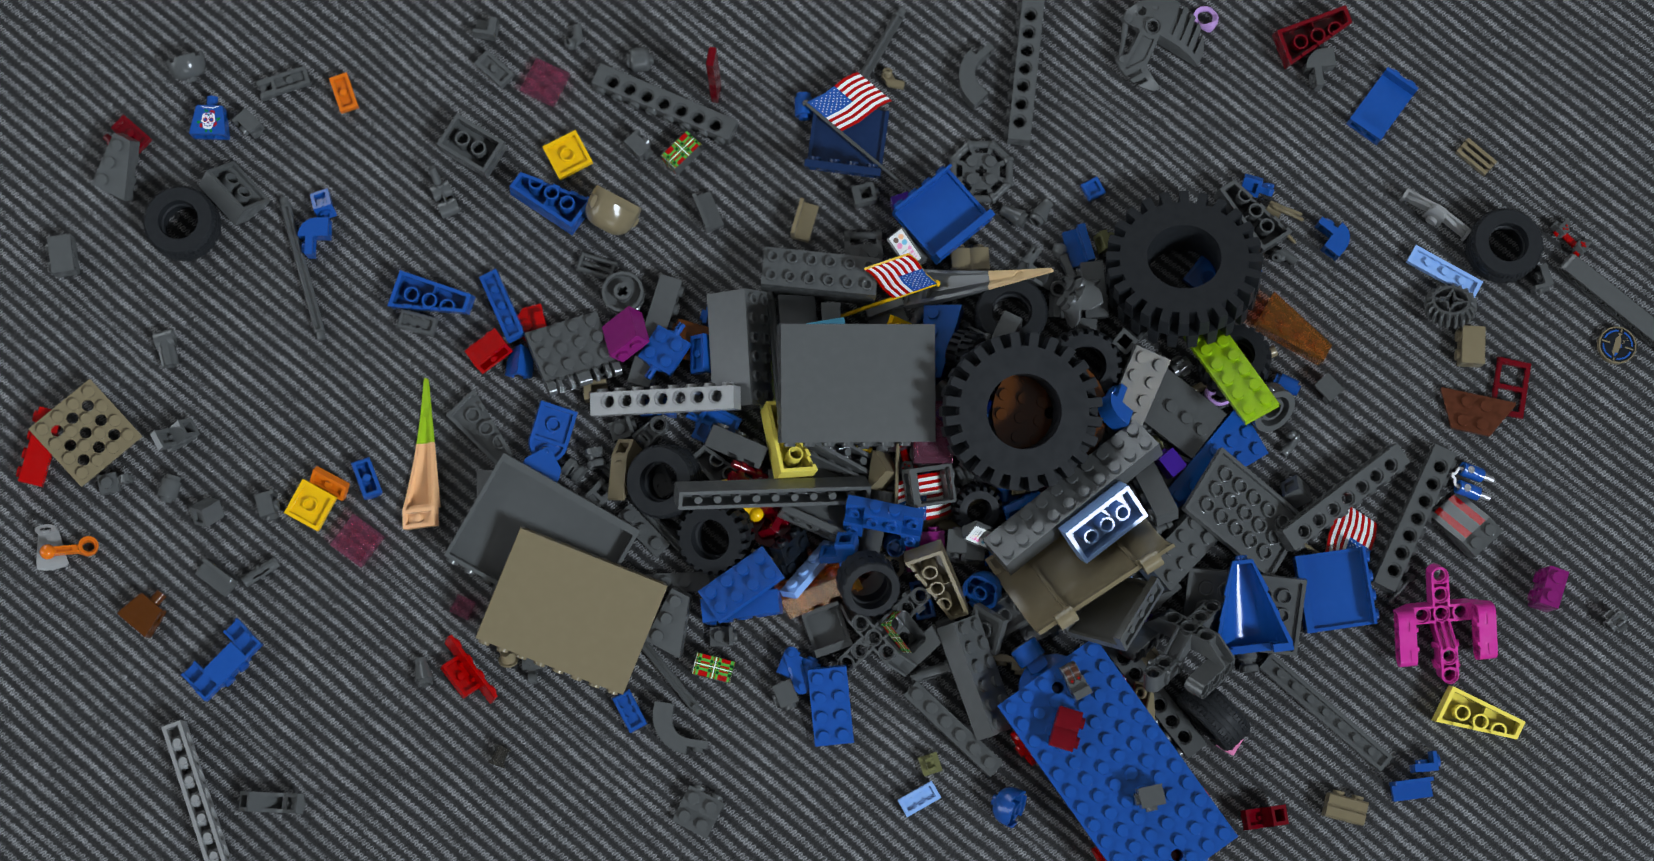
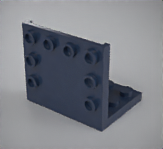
(834, 154)

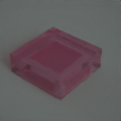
(462, 607)

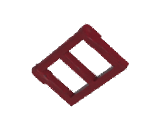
(1496, 385)

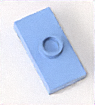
(919, 798)

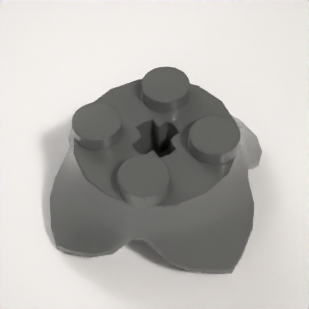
(1079, 296)

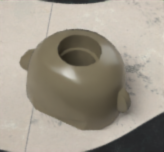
(611, 212)

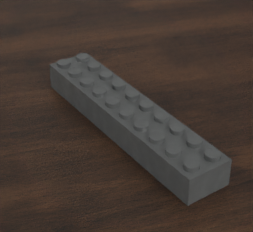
(1038, 521)

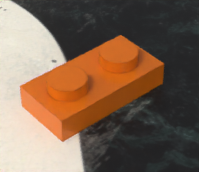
(344, 93)
(329, 483)

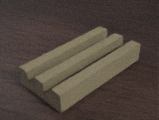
(1491, 161)

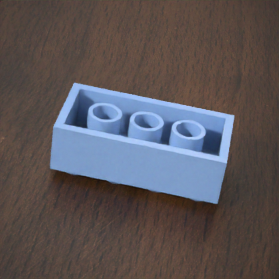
(1103, 521)

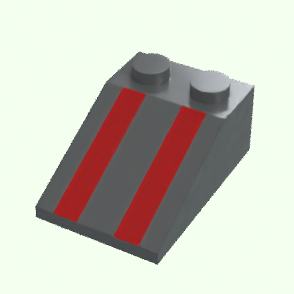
(1466, 525)

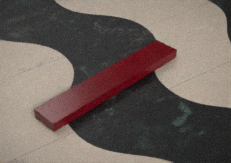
(713, 74)

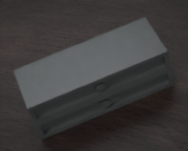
(819, 275)
(741, 344)

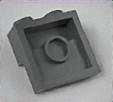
(698, 810)

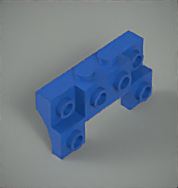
(884, 517)
(226, 664)

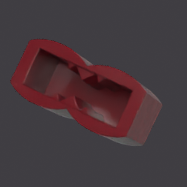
(1066, 729)

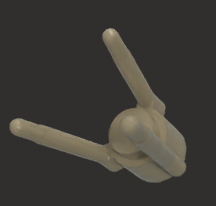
(1277, 209)

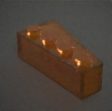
(1291, 330)
(818, 592)

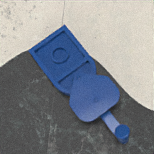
(553, 431)

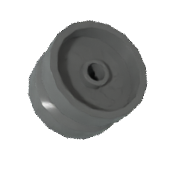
(621, 283)

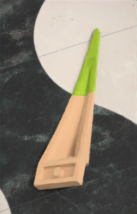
(423, 493)

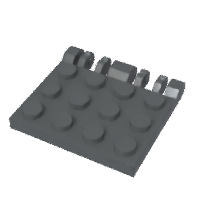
(571, 350)

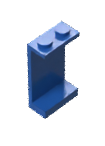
(1382, 105)

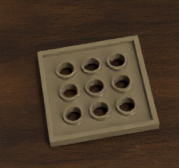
(84, 446)

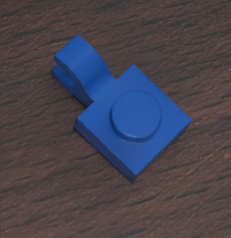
(1255, 185)

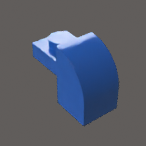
(314, 230)
(1338, 237)
(1114, 411)
(845, 545)

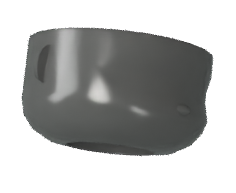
(1280, 415)

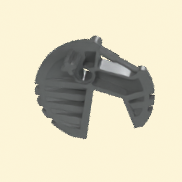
(1172, 31)

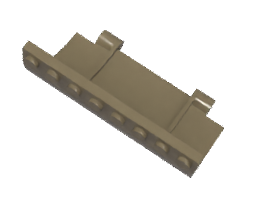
(1059, 583)

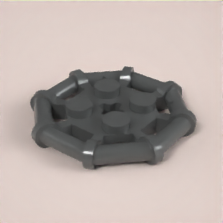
(988, 163)

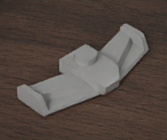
(1436, 214)

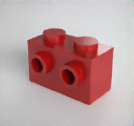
(488, 351)

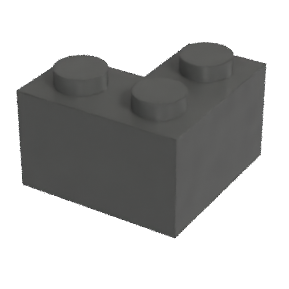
(962, 551)

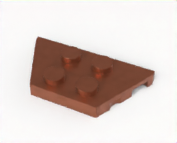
(1474, 412)

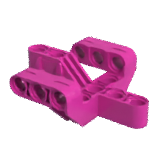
(1479, 611)

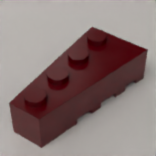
(1305, 36)

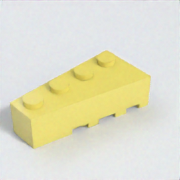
(785, 461)
(1469, 712)

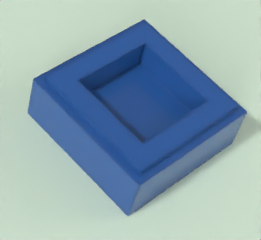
(1093, 189)

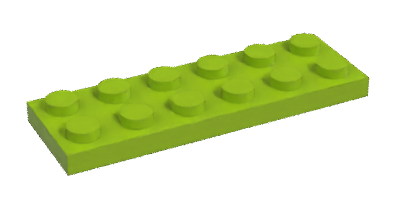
(1235, 377)

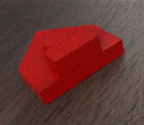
(532, 318)

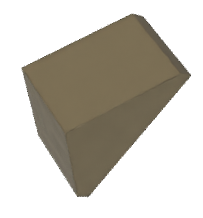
(881, 470)

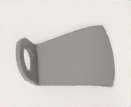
(51, 537)

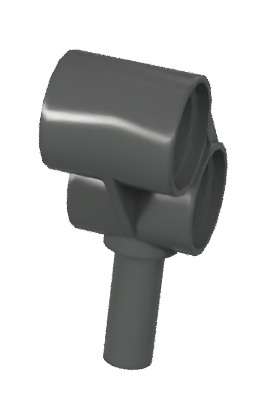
(443, 195)

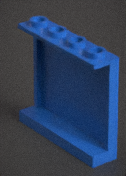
(941, 214)
(1337, 590)

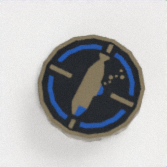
(1616, 345)

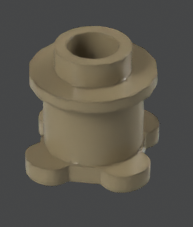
(507, 659)

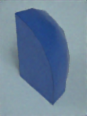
(520, 363)

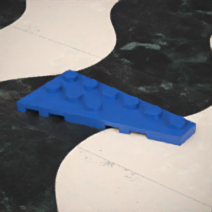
(1235, 438)

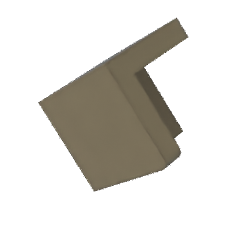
(603, 384)

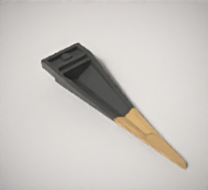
(965, 283)

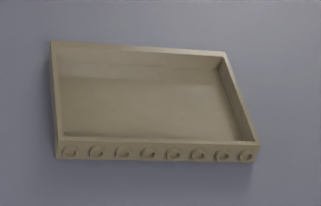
(571, 611)

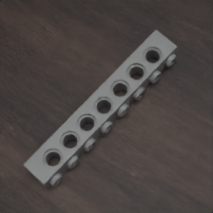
(601, 406)
(196, 792)

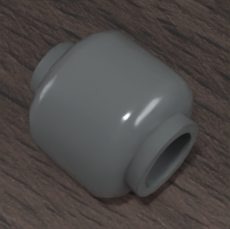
(639, 59)

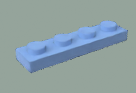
(1442, 270)
(805, 574)

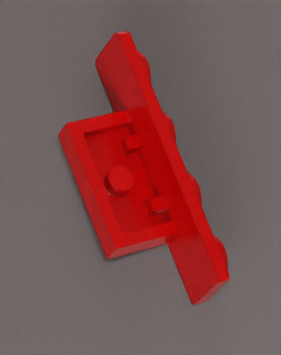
(464, 674)

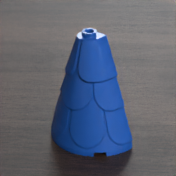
(1248, 613)

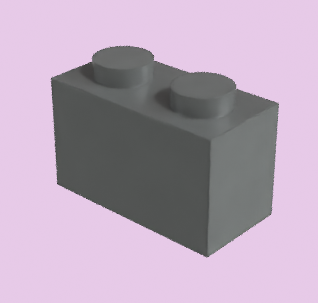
(62, 255)

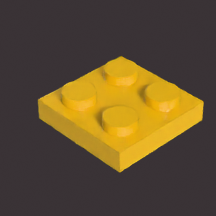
(567, 155)
(310, 505)

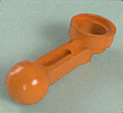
(49, 551)

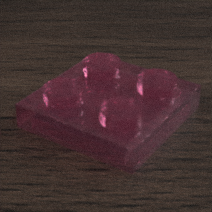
(545, 82)
(357, 540)

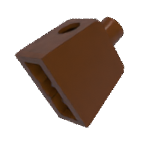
(144, 613)

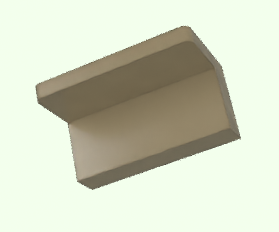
(804, 221)

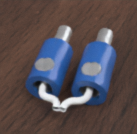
(1467, 489)

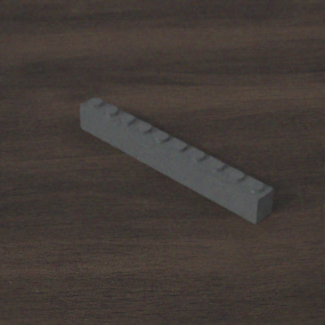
(768, 492)

